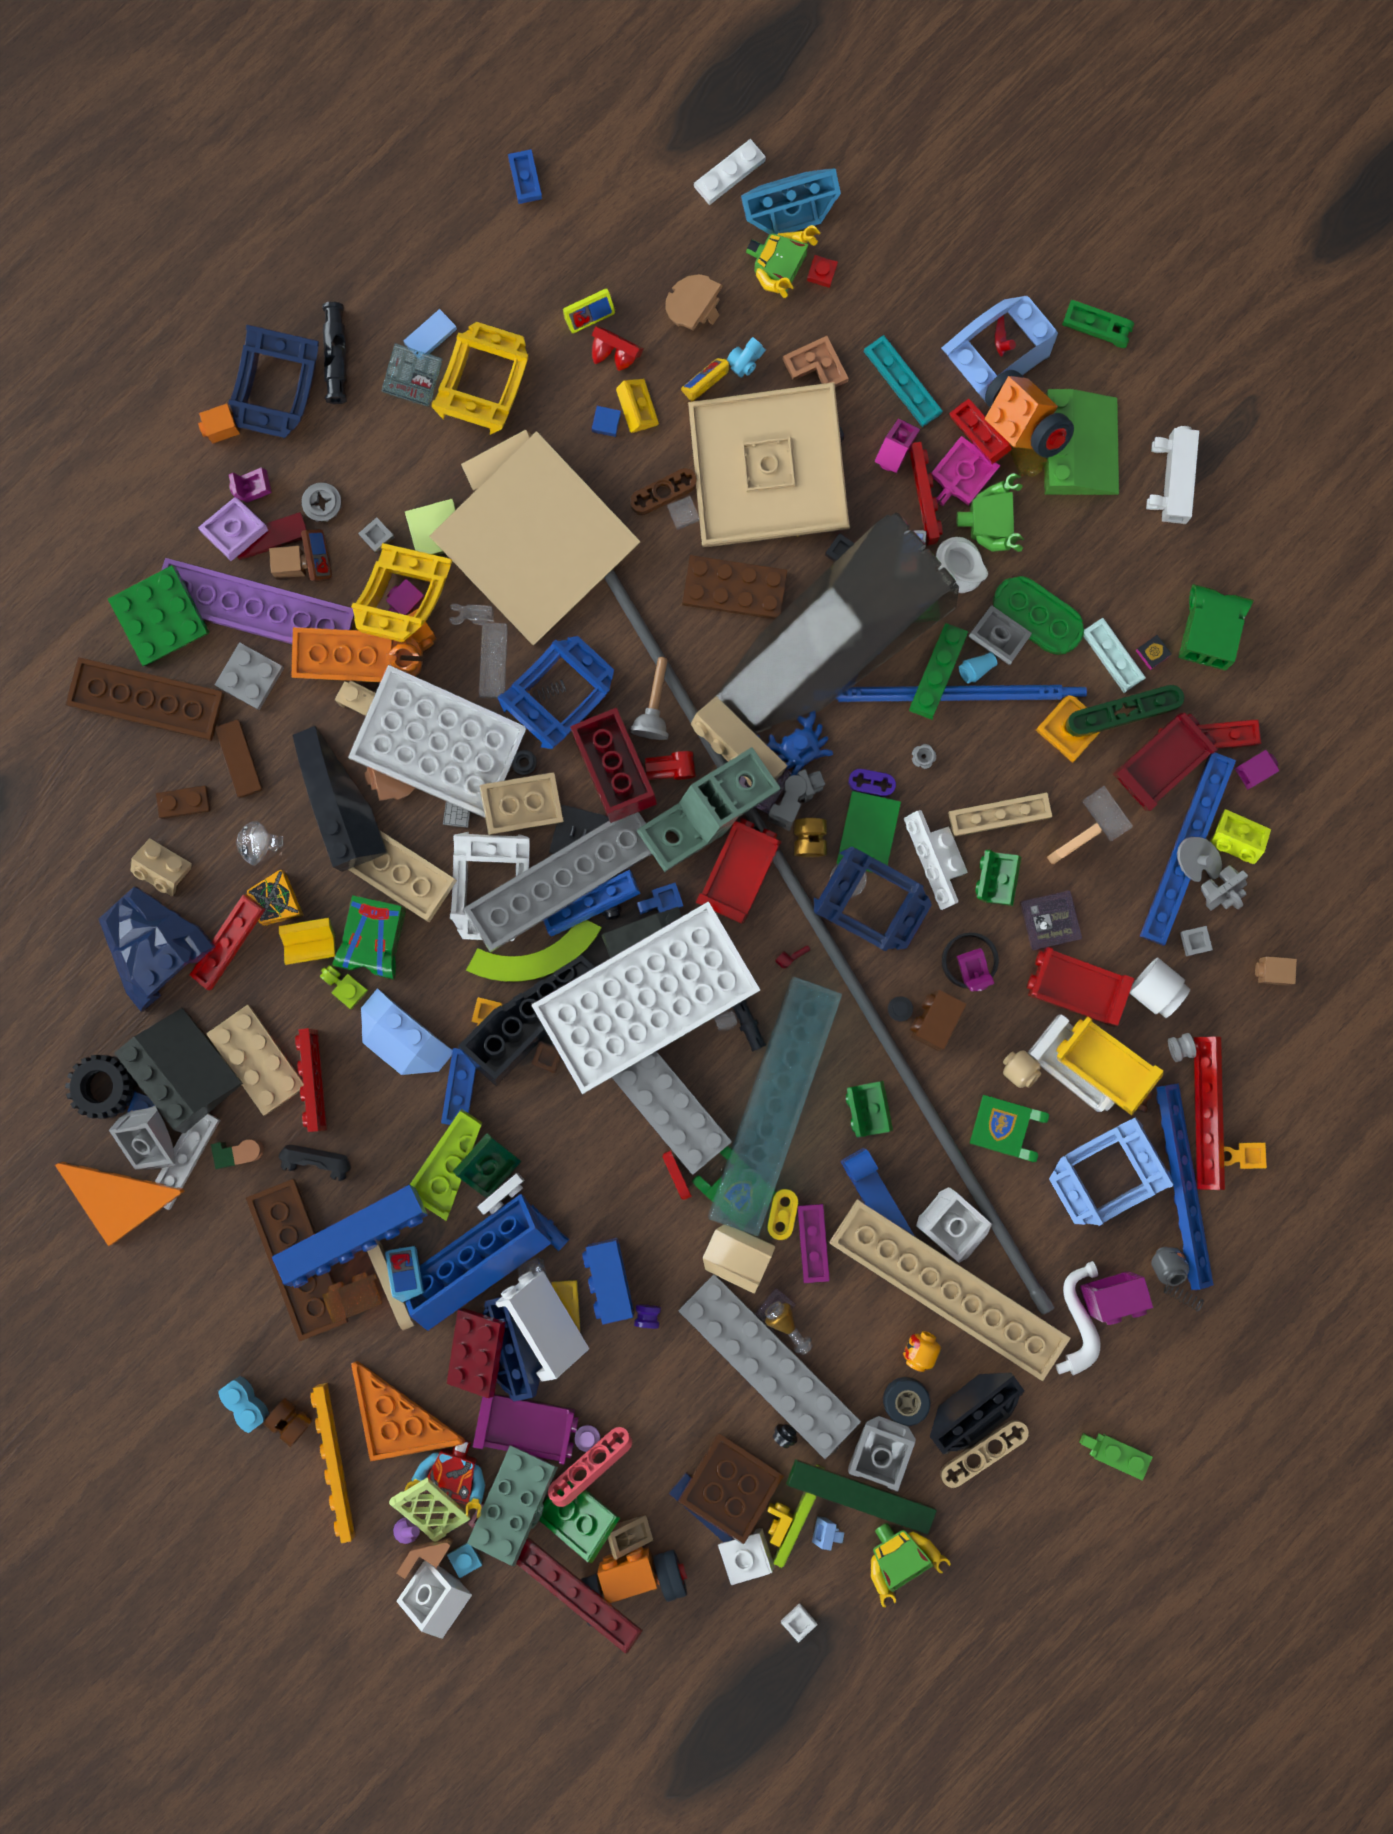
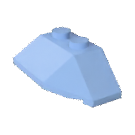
(400, 1037)

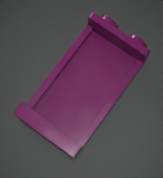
(526, 1424)

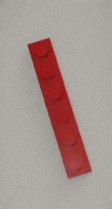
(1209, 1113)

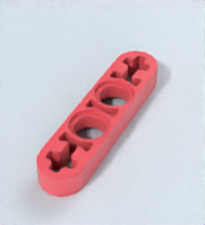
(593, 1469)

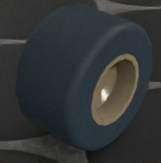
(909, 1409)

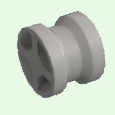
(1182, 1047)

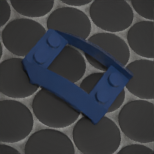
(277, 345)
(843, 885)

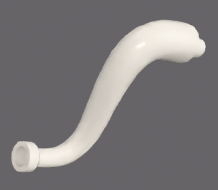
(1087, 1355)

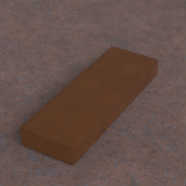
(238, 758)

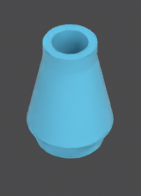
(975, 668)

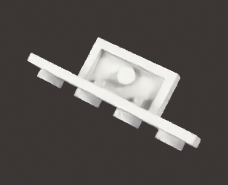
(938, 856)

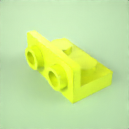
(1240, 837)

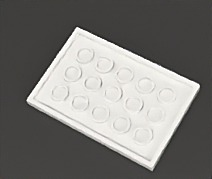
(435, 740)

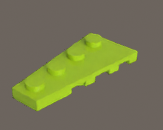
(436, 1180)

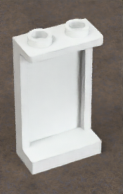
(1045, 1053)
(544, 1324)

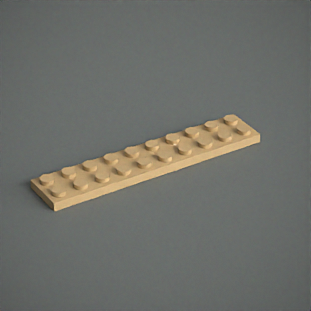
(949, 1290)

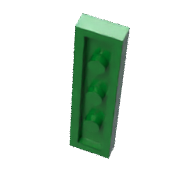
(938, 671)

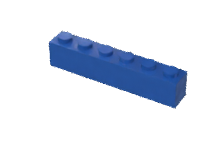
(350, 1236)

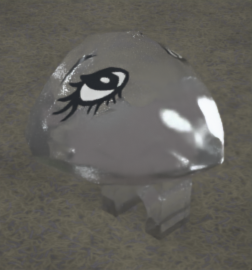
(255, 841)

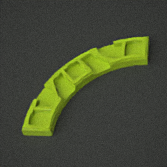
(537, 964)

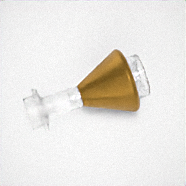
(780, 1317)

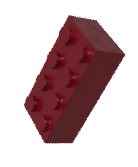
(613, 765)

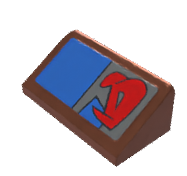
(316, 555)

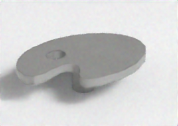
(1199, 854)

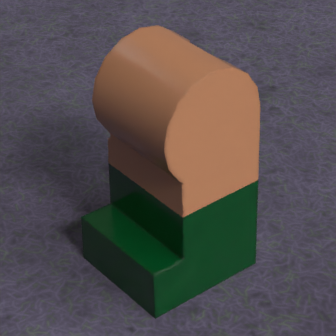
(245, 1152)

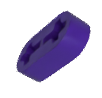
(872, 776)

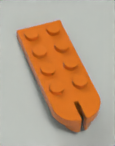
(349, 655)

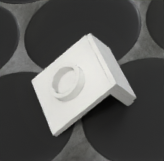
(748, 1559)

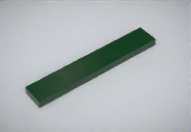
(861, 1496)

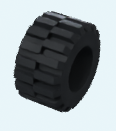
(81, 1082)

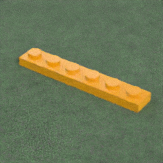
(334, 1473)

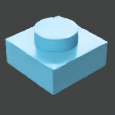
(464, 1559)

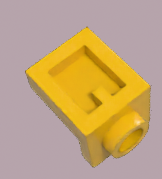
(779, 1527)

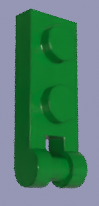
(1098, 323)

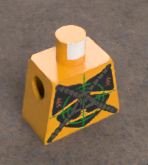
(277, 898)

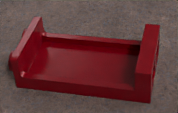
(1165, 760)

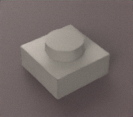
(376, 534)
(1196, 941)

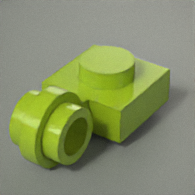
(348, 990)

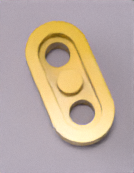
(782, 1214)

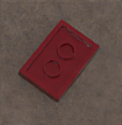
(476, 1353)

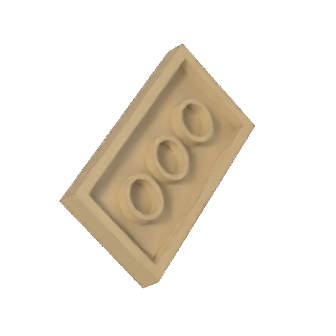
(407, 879)
(256, 1059)

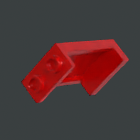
(740, 870)
(1079, 987)

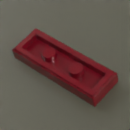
(279, 534)

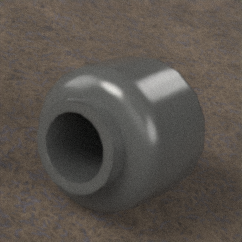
(1170, 1266)

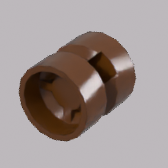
(285, 1413)

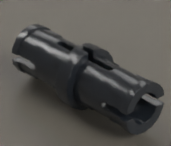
(749, 1025)

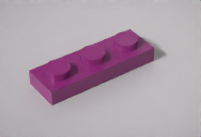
(813, 1243)

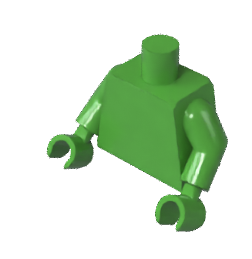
(993, 517)

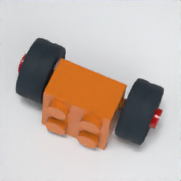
(638, 1574)

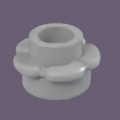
(919, 751)

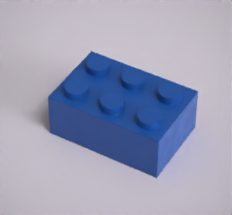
(608, 1281)

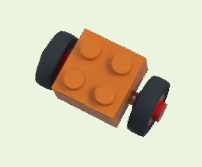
(1026, 415)

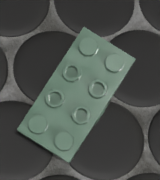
(512, 1505)

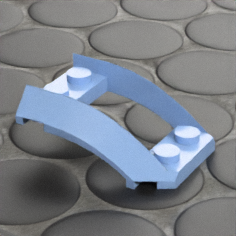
(1031, 322)
(1143, 1158)

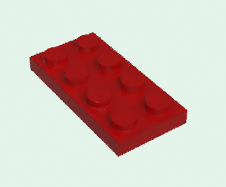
(312, 1087)

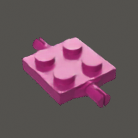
(963, 472)

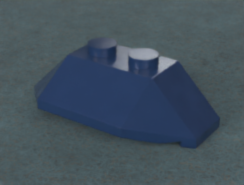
(517, 1362)

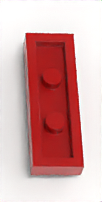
(980, 432)

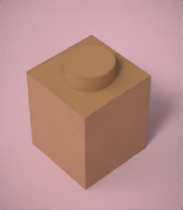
(287, 562)
(1276, 971)

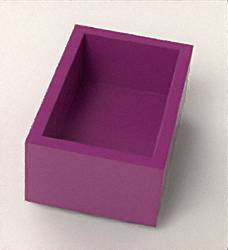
(1116, 1297)

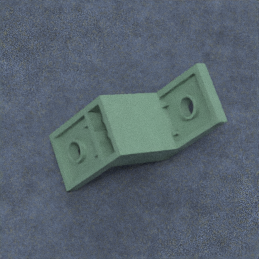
(708, 809)

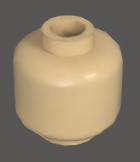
(1021, 1069)

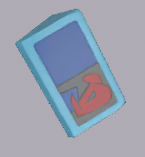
(404, 1273)

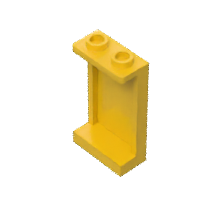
(1108, 1065)

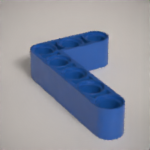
(871, 1188)

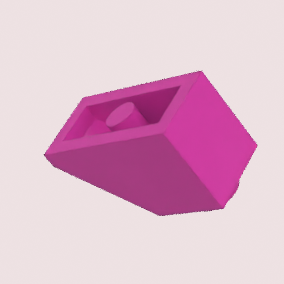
(896, 445)

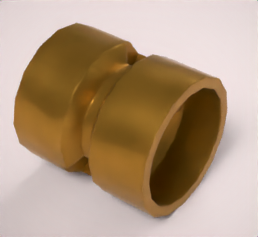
(810, 828)

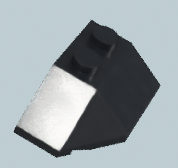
(975, 1411)

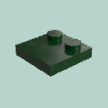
(487, 1166)

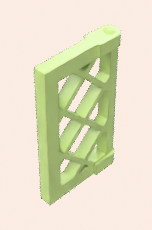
(444, 1525)

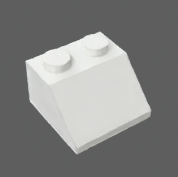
(433, 1599)

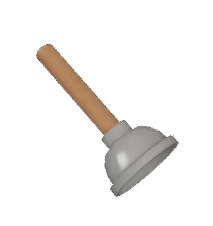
(650, 724)

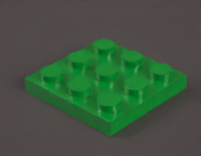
(158, 615)

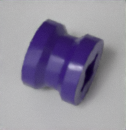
(647, 1316)

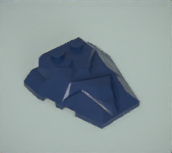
(150, 944)

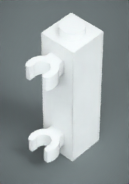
(1180, 475)

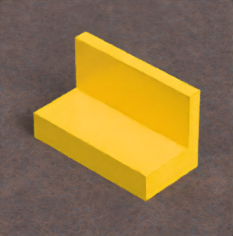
(307, 941)

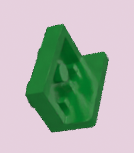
(998, 878)
(869, 1109)

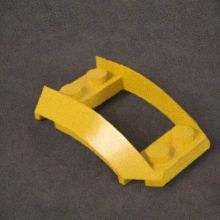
(470, 407)
(406, 563)

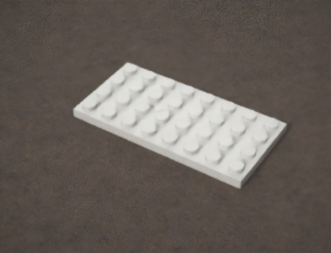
(645, 997)

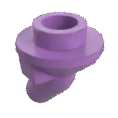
(405, 1531)

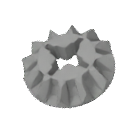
(311, 498)

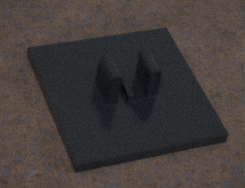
(574, 826)

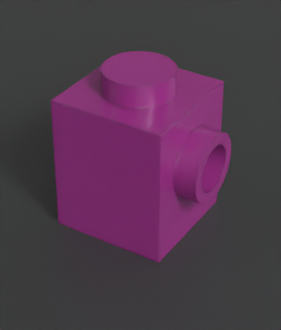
(404, 598)

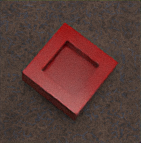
(822, 271)

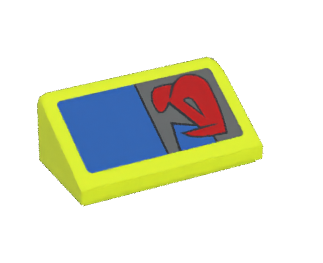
(589, 311)

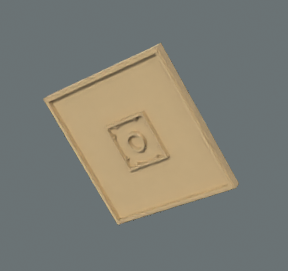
(768, 465)
(534, 538)

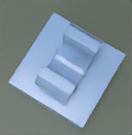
(826, 1533)

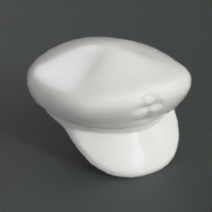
(962, 562)

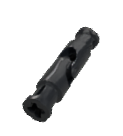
(334, 355)

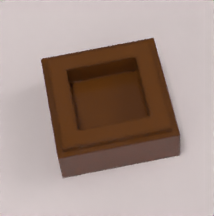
(546, 1057)

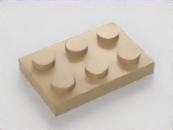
(521, 803)

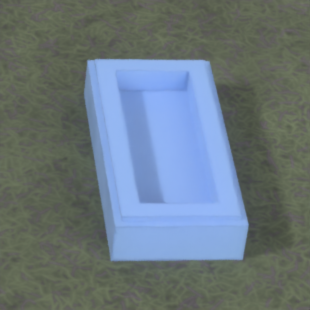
(431, 333)

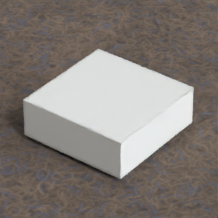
(799, 1622)

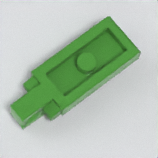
(1117, 1454)

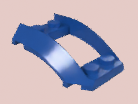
(534, 715)

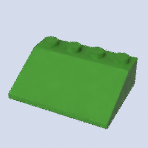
(1091, 457)

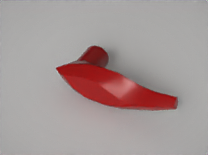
(1000, 338)

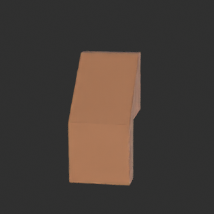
(431, 1552)

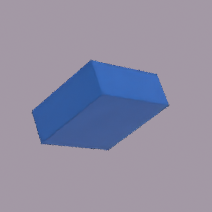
(606, 421)

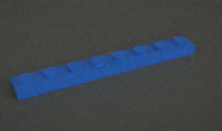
(1196, 824)
(1184, 1186)

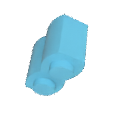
(240, 1398)

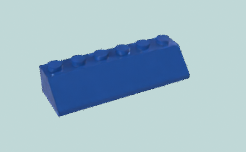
(477, 1261)

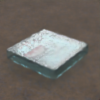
(412, 375)

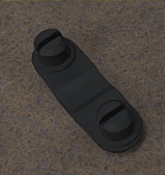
(334, 1162)

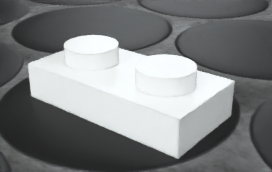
(494, 1202)

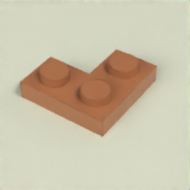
(817, 357)

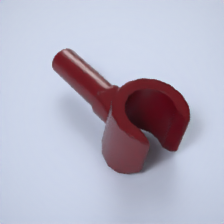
(785, 960)

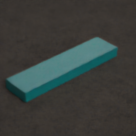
(903, 381)

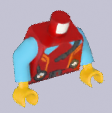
(455, 1475)

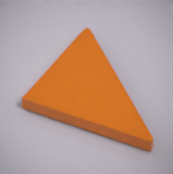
(115, 1200)
(395, 1422)

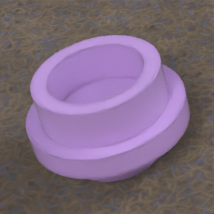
(586, 1437)

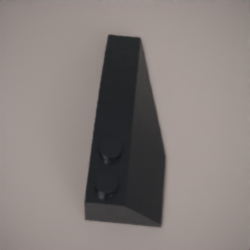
(338, 805)
(514, 1028)

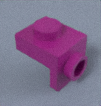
(250, 486)
(975, 970)

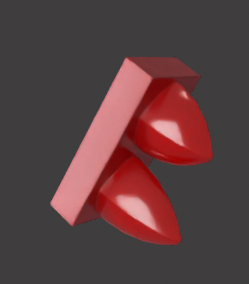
(605, 342)

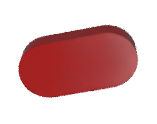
(676, 1175)

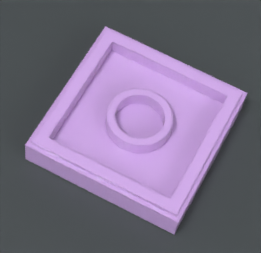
(233, 528)

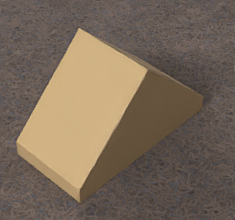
(629, 1536)

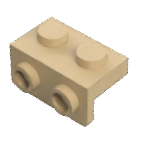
(159, 867)

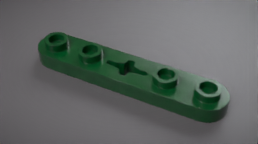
(1102, 716)

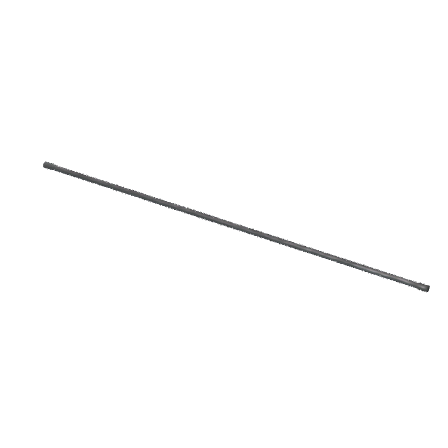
(1036, 1292)

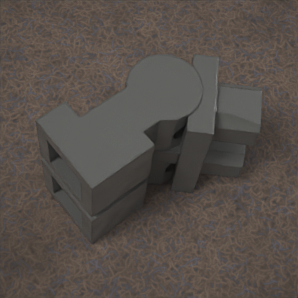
(795, 790)

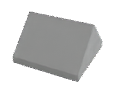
(1000, 635)

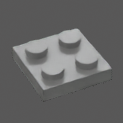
(249, 676)

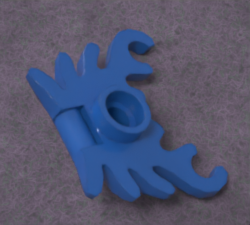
(801, 745)

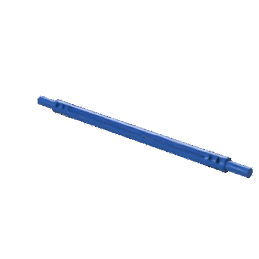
(958, 693)

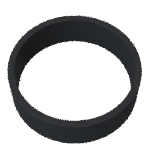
(979, 936)

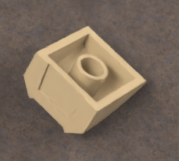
(738, 1257)

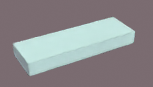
(1113, 655)

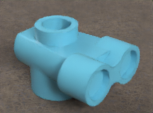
(744, 360)

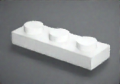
(729, 171)

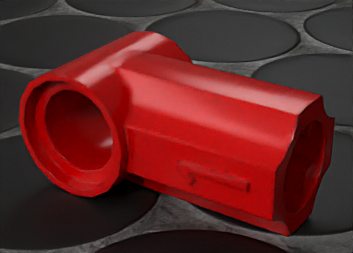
(677, 766)

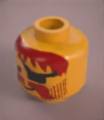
(922, 1351)

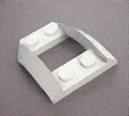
(484, 849)

